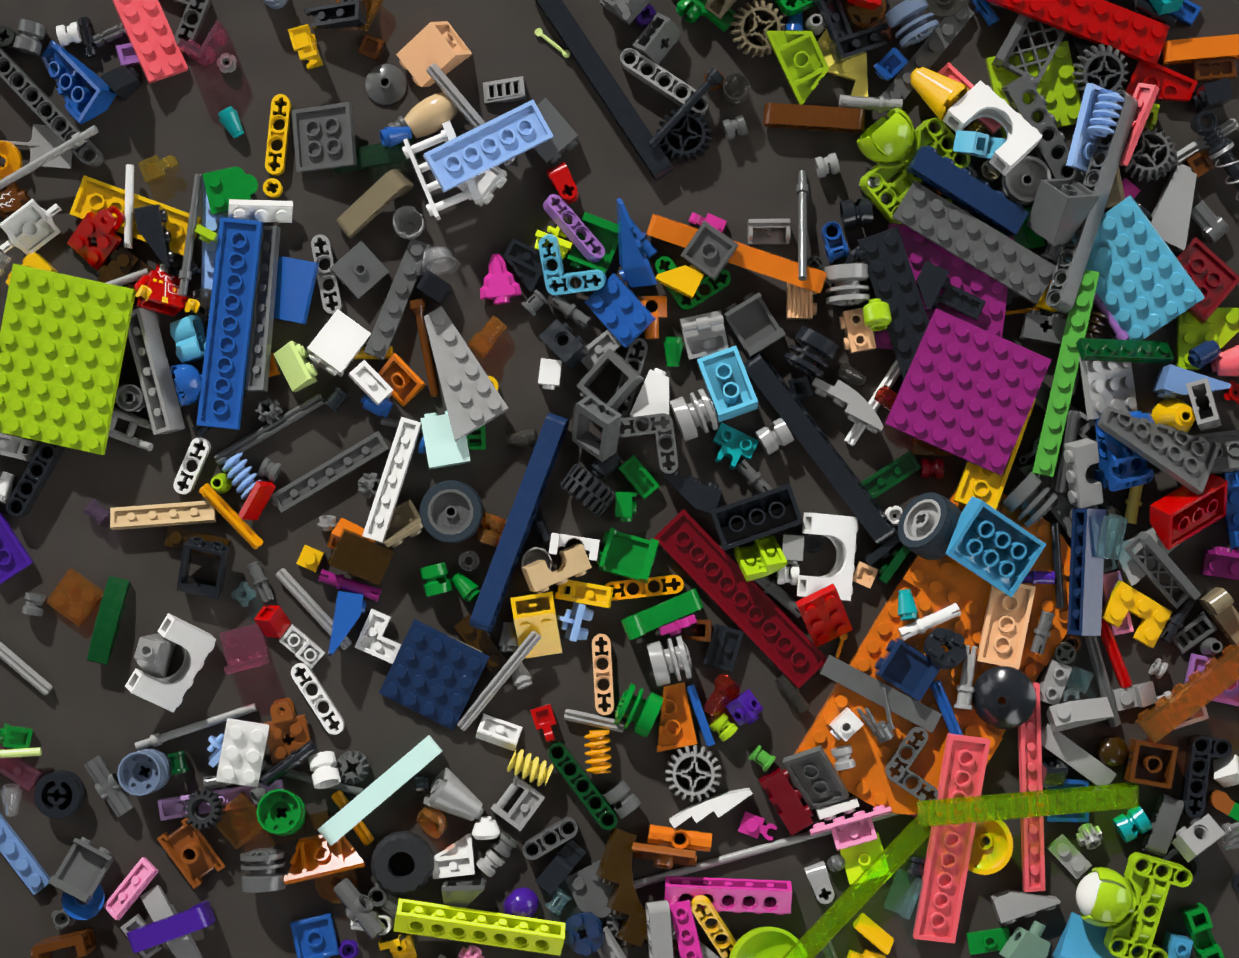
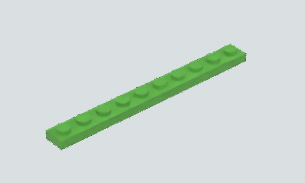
(1065, 377)

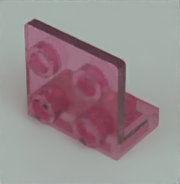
(208, 51)
(244, 648)

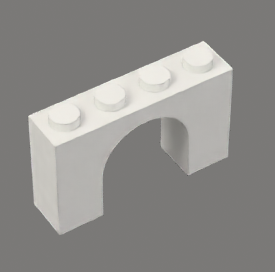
(983, 102)
(842, 533)
(169, 691)

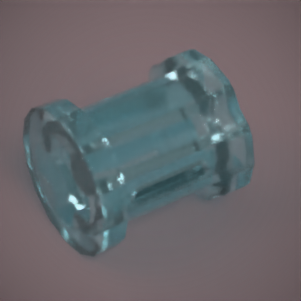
(556, 906)

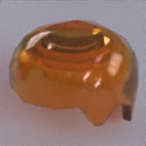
(432, 821)

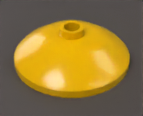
(990, 857)

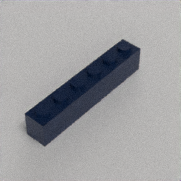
(967, 191)
(1085, 573)

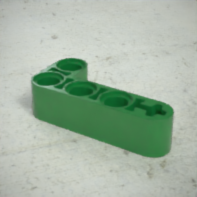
(661, 614)

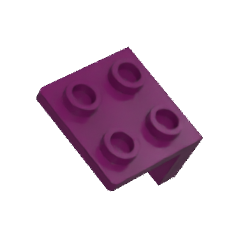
(1221, 563)

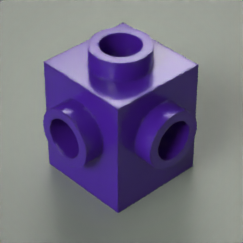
(744, 708)

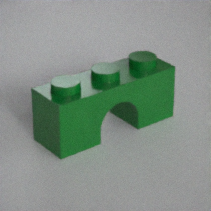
(1199, 930)

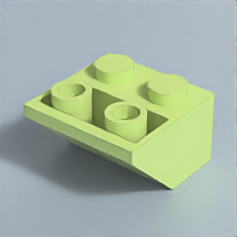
(295, 366)

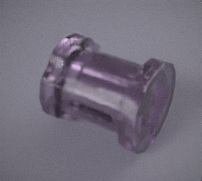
(96, 512)

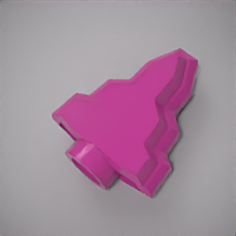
(499, 283)

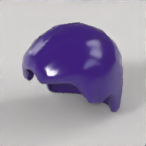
(521, 902)

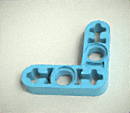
(558, 274)

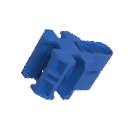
(1117, 455)

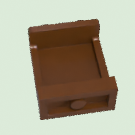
(82, 939)

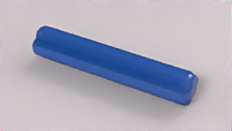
(945, 708)

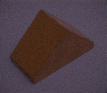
(698, 631)

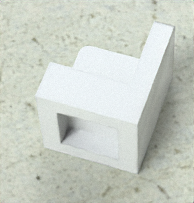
(1227, 771)

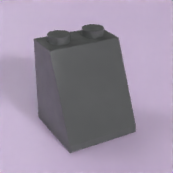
(1060, 209)

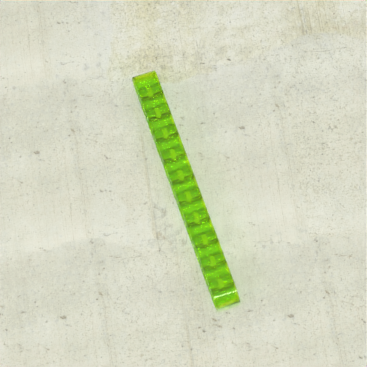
(1027, 804)

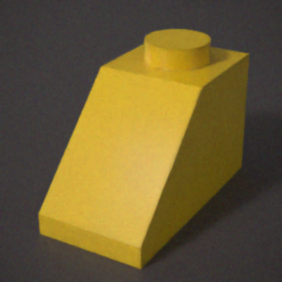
(682, 279)

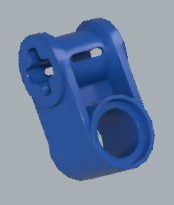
(835, 243)

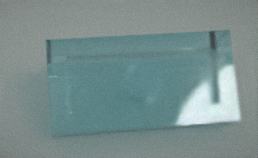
(1111, 537)
(903, 893)

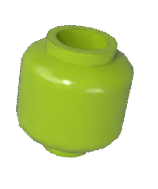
(876, 314)

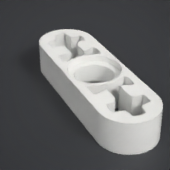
(192, 449)

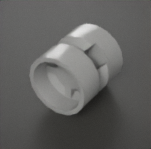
(774, 436)

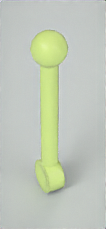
(539, 33)

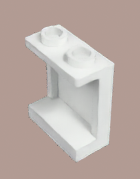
(487, 183)
(338, 343)

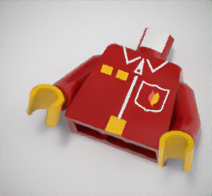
(160, 292)

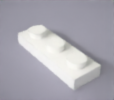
(261, 210)

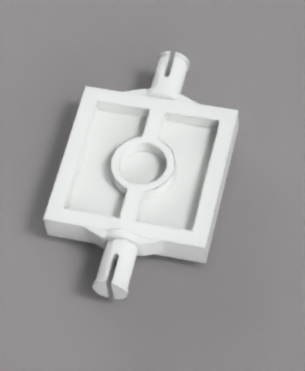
(30, 227)

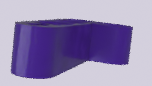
(171, 927)

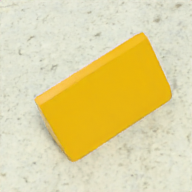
(873, 933)

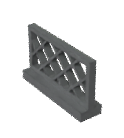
(1011, 43)

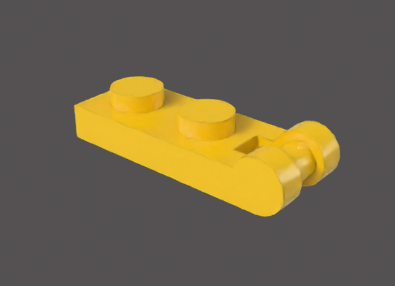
(586, 593)

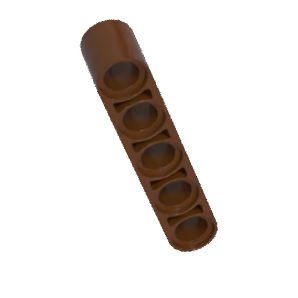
(814, 117)

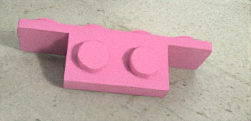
(853, 830)

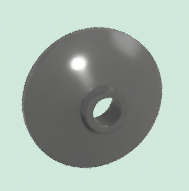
(386, 94)

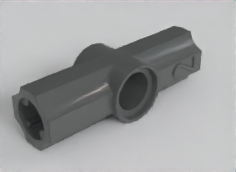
(108, 786)
(359, 908)

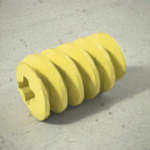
(530, 767)

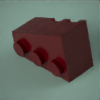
(786, 800)

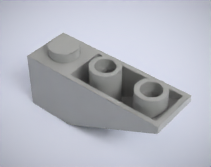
(1015, 904)

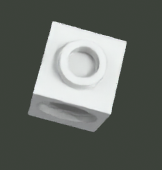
(550, 373)

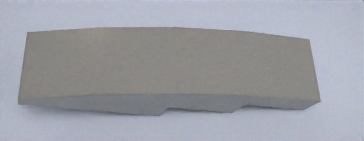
(1076, 757)
(160, 908)

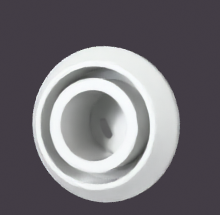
(485, 829)

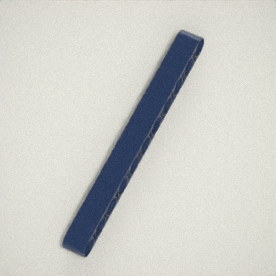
(519, 522)

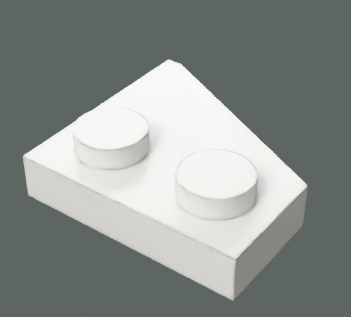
(455, 859)

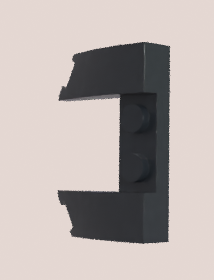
(338, 15)
(844, 43)

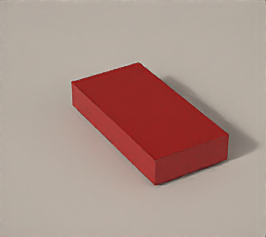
(256, 500)

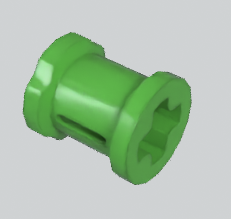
(762, 758)

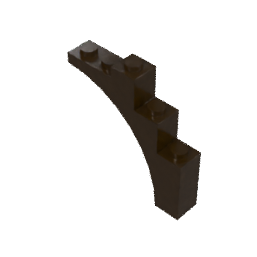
(617, 868)

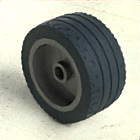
(435, 510)

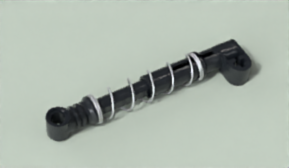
(1219, 146)

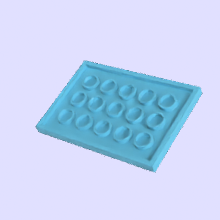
(1139, 272)

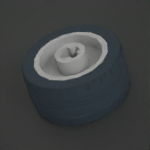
(928, 525)

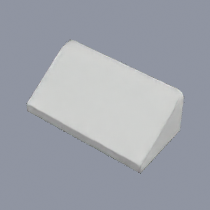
(499, 732)

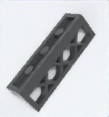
(1168, 566)

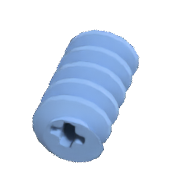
(1104, 113)
(240, 474)

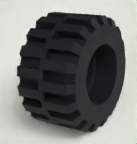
(587, 489)

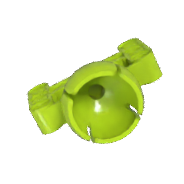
(892, 147)

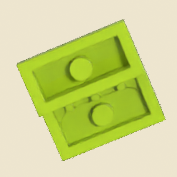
(761, 558)

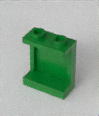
(607, 235)
(627, 555)

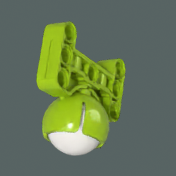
(1120, 903)

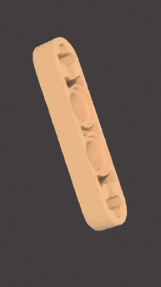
(602, 674)

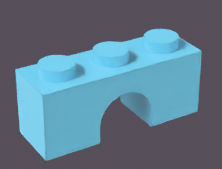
(976, 144)

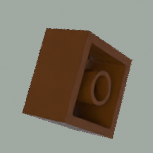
(1150, 763)

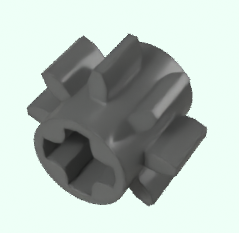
(267, 405)
(369, 484)

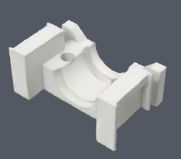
(558, 540)

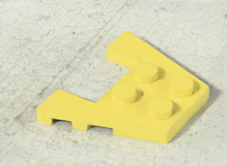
(851, 69)

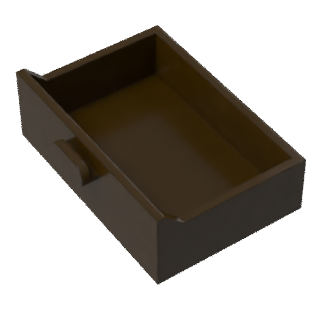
(361, 557)

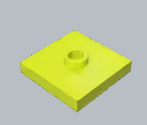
(860, 857)

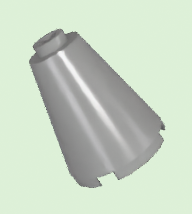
(453, 797)

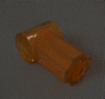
(484, 340)

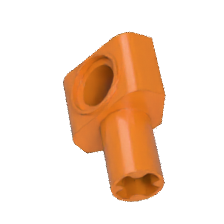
(652, 330)

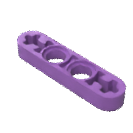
(571, 230)

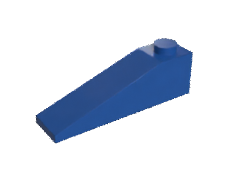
(81, 88)
(634, 264)

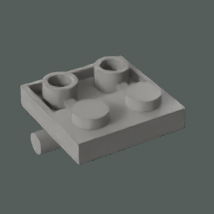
(704, 334)

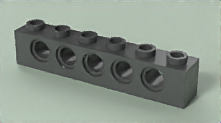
(1014, 93)

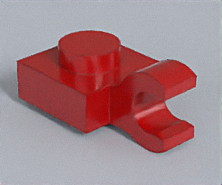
(544, 718)

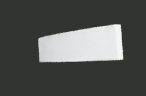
(719, 804)

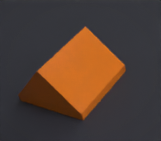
(401, 379)

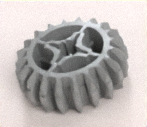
(683, 773)

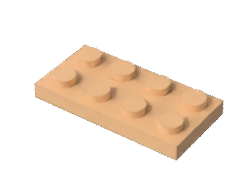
(1006, 626)

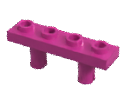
(685, 929)

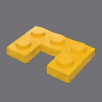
(1126, 599)

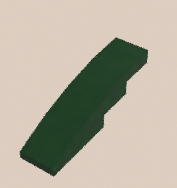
(108, 620)

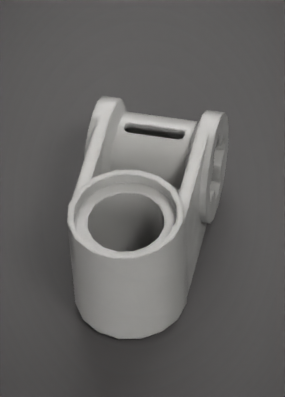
(819, 879)

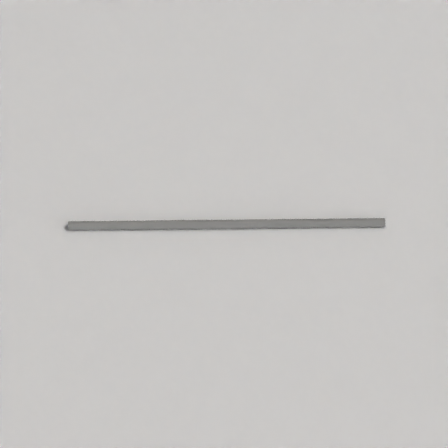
(735, 856)

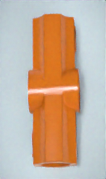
(694, 839)

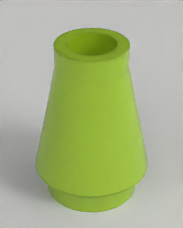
(225, 483)

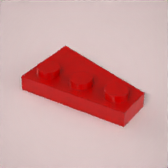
(1172, 84)

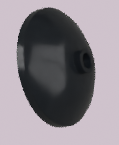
(1006, 683)

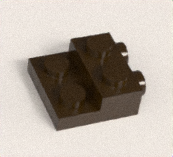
(122, 264)

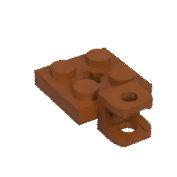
(285, 723)

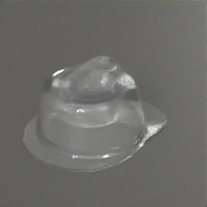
(437, 260)

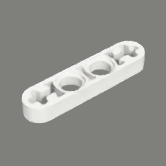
(316, 699)

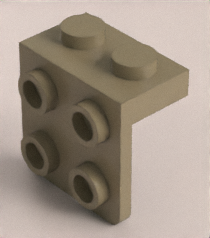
(404, 522)

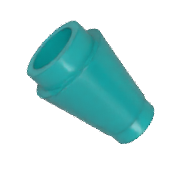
(230, 120)
(906, 605)

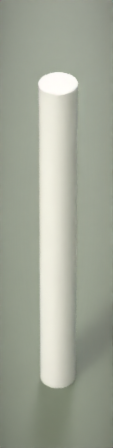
(129, 199)

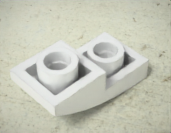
(301, 646)

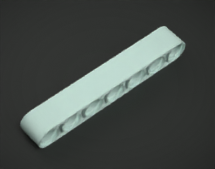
(379, 790)

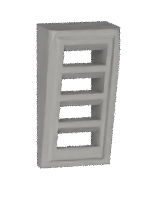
(504, 98)

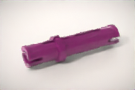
(350, 585)

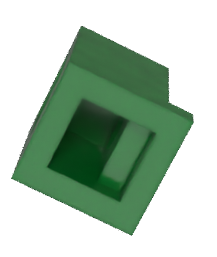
(625, 506)

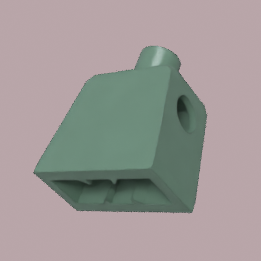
(1027, 943)

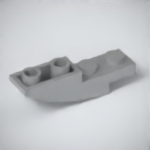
(857, 407)

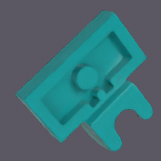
(733, 444)

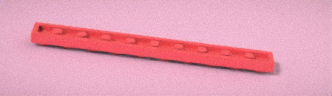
(1031, 780)

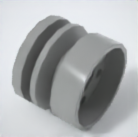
(846, 284)
(694, 414)
(669, 660)

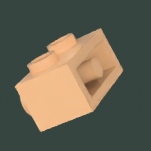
(858, 336)

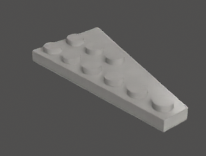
(465, 386)

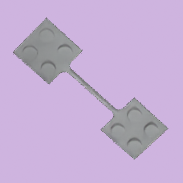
(43, 141)

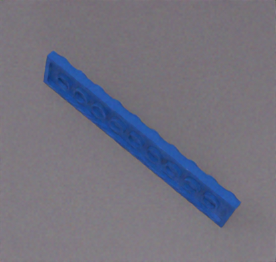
(229, 323)

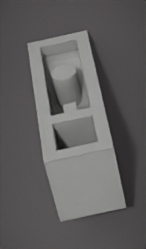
(1078, 713)

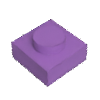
(126, 55)

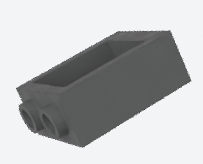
(624, 392)
(609, 420)

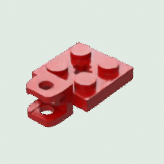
(103, 228)

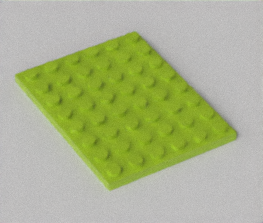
(61, 357)

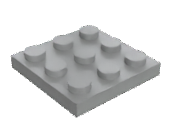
(1107, 385)

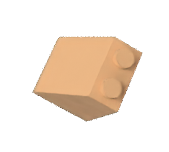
(434, 44)

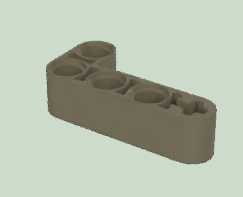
(373, 201)
(1220, 609)

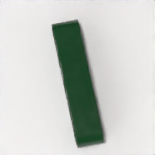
(580, 775)

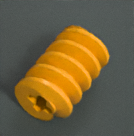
(597, 751)

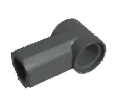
(1211, 226)
(387, 903)

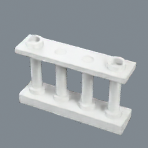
(470, 193)

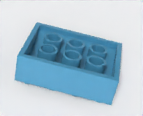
(993, 546)
(1083, 940)

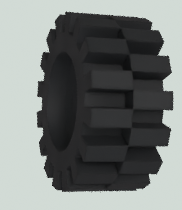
(192, 809)

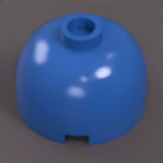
(186, 383)

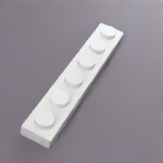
(392, 480)

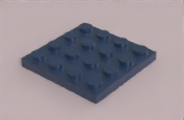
(434, 674)

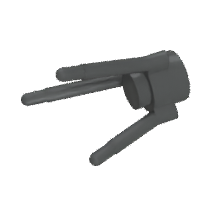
(881, 730)

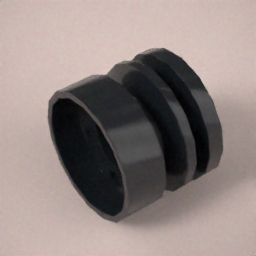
(810, 353)

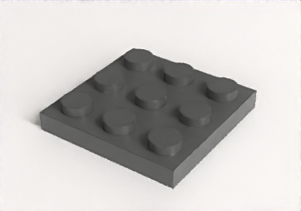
(324, 137)

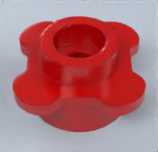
(1229, 395)

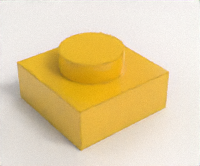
(310, 558)

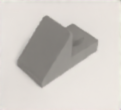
(1135, 696)

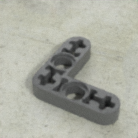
(181, 31)
(660, 433)
(905, 773)

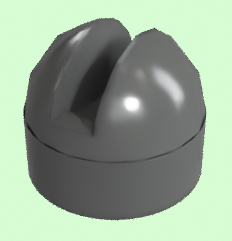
(256, 794)
(836, 863)

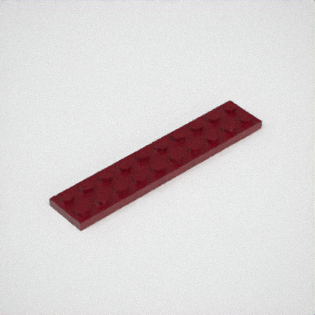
(741, 599)

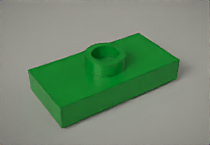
(638, 477)
(987, 940)

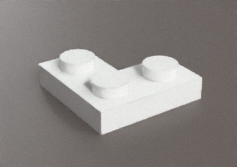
(372, 639)

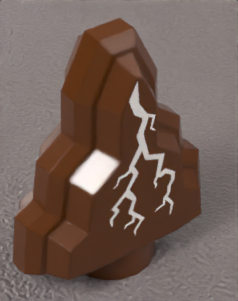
(12, 199)

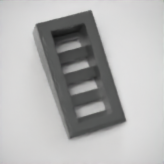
(1198, 638)

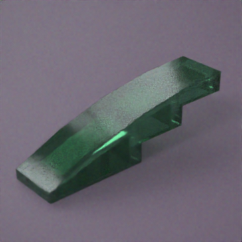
(378, 156)

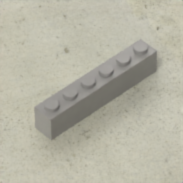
(154, 372)

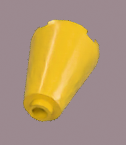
(937, 90)
(1174, 414)

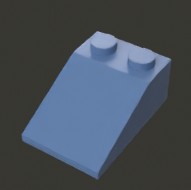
(1172, 382)

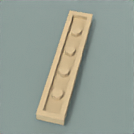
(162, 515)

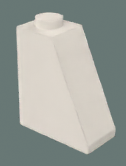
(653, 397)

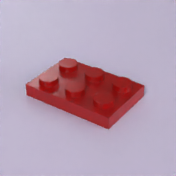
(824, 615)

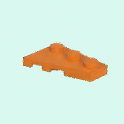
(676, 720)

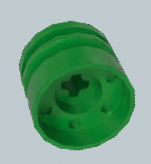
(638, 710)
(269, 812)

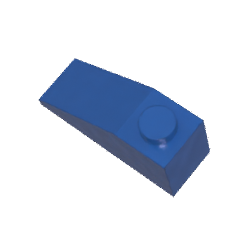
(346, 613)

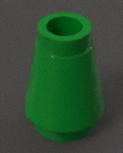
(673, 350)
(466, 588)

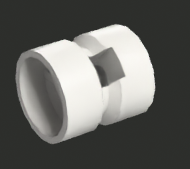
(324, 769)

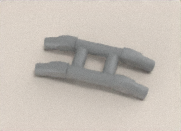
(128, 436)

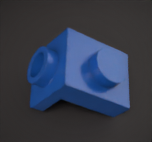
(890, 64)

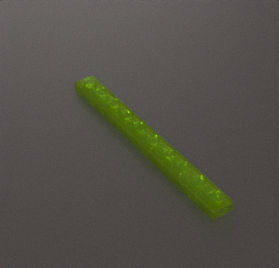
(860, 891)

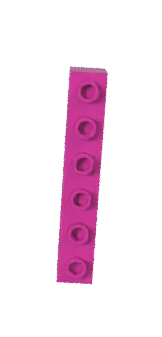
(737, 888)

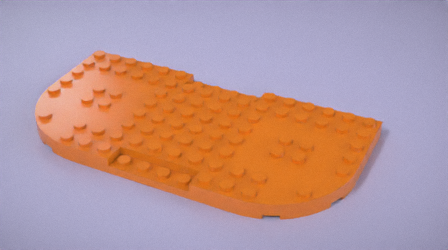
(933, 587)

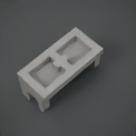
(768, 231)

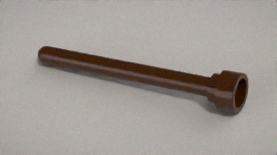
(417, 307)

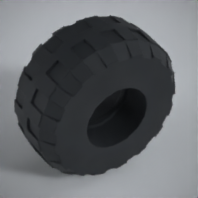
(402, 883)

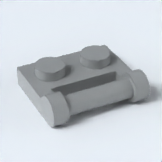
(523, 807)

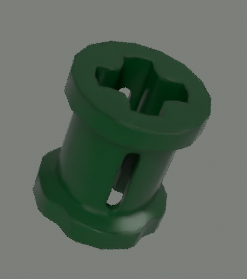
(178, 762)

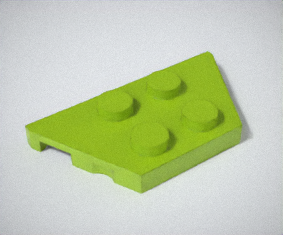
(799, 59)

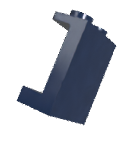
(906, 669)

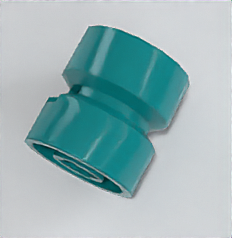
(1131, 824)

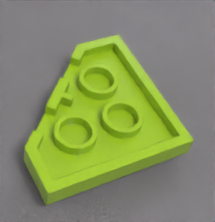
(1190, 332)

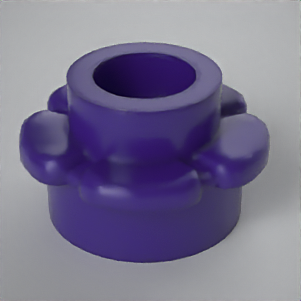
(348, 944)

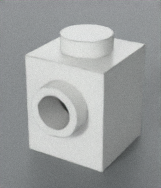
(845, 724)

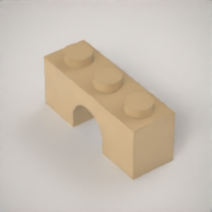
(573, 563)

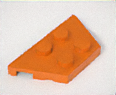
(317, 859)

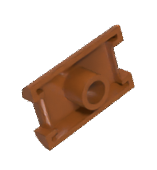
(190, 838)
(664, 856)

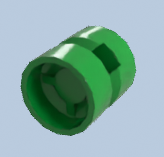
(436, 579)

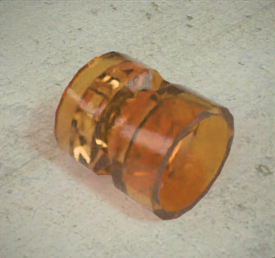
(491, 530)

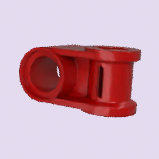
(562, 180)

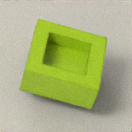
(206, 235)

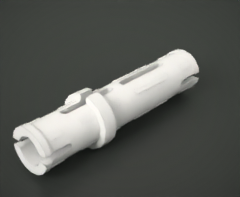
(925, 623)

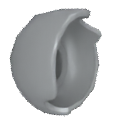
(408, 222)
(536, 554)

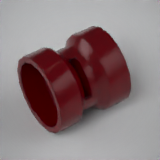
(931, 468)

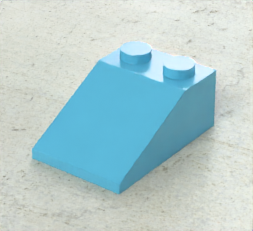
(727, 384)

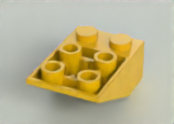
(537, 614)

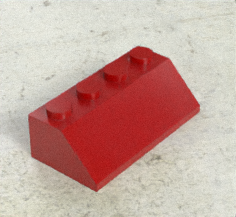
(1185, 513)

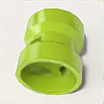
(722, 723)

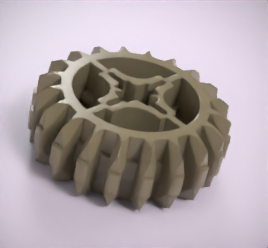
(753, 21)

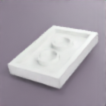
(242, 752)

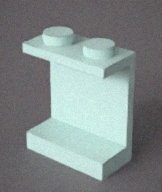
(440, 442)

